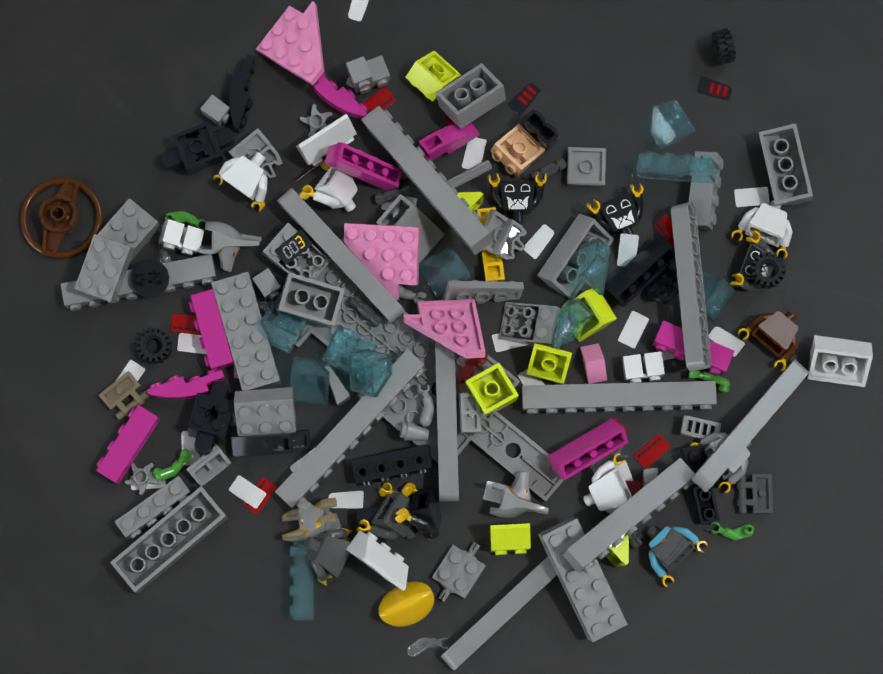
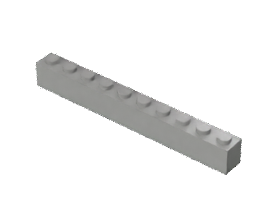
(427, 180)
(619, 396)
(348, 431)

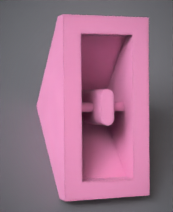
(593, 363)

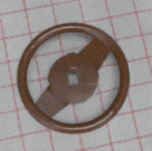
(56, 228)

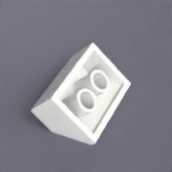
(317, 145)
(839, 361)
(379, 558)

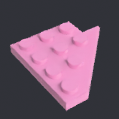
(296, 43)
(387, 252)
(450, 324)

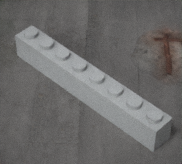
(182, 274)
(629, 515)

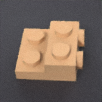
(517, 150)

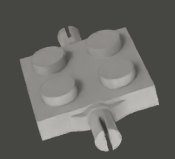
(459, 571)

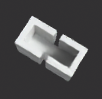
(177, 236)
(652, 365)

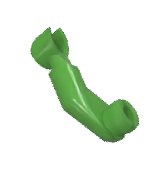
(183, 216)
(707, 376)
(169, 472)
(733, 534)

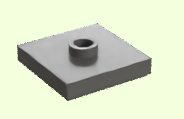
(586, 166)

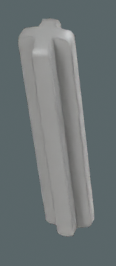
(470, 174)

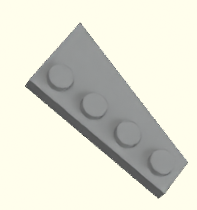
(483, 290)

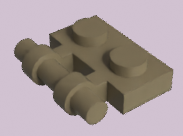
(119, 391)

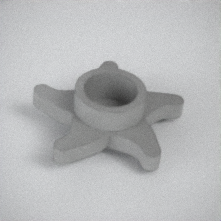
(316, 120)
(142, 477)

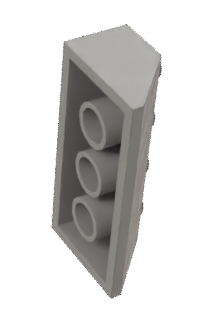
(786, 165)
(562, 267)

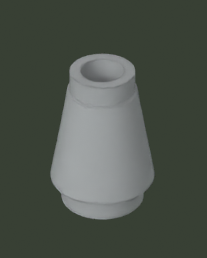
(413, 432)

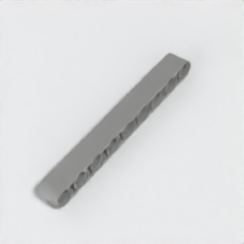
(340, 255)
(691, 287)
(446, 424)
(749, 426)
(499, 614)

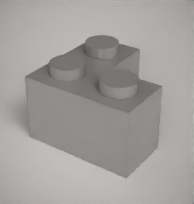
(367, 74)

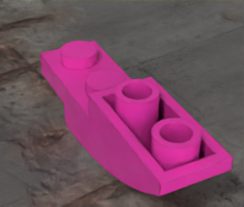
(340, 100)
(447, 140)
(180, 390)

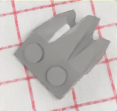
(258, 143)
(505, 235)

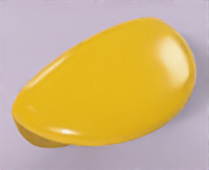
(408, 606)

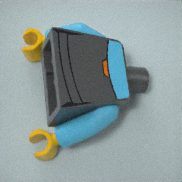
(670, 548)

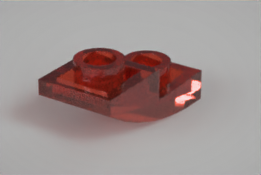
(468, 370)

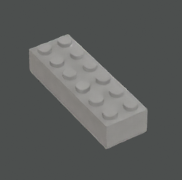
(244, 332)
(169, 540)
(587, 590)

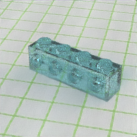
(677, 167)
(304, 584)

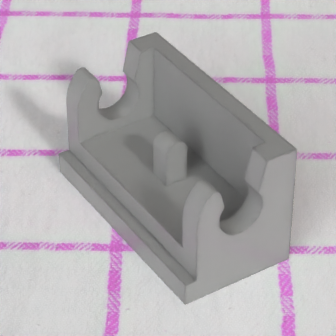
(467, 414)
(209, 466)

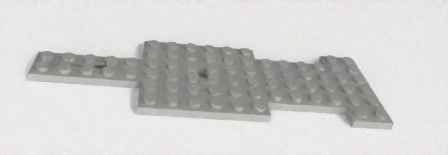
(395, 340)

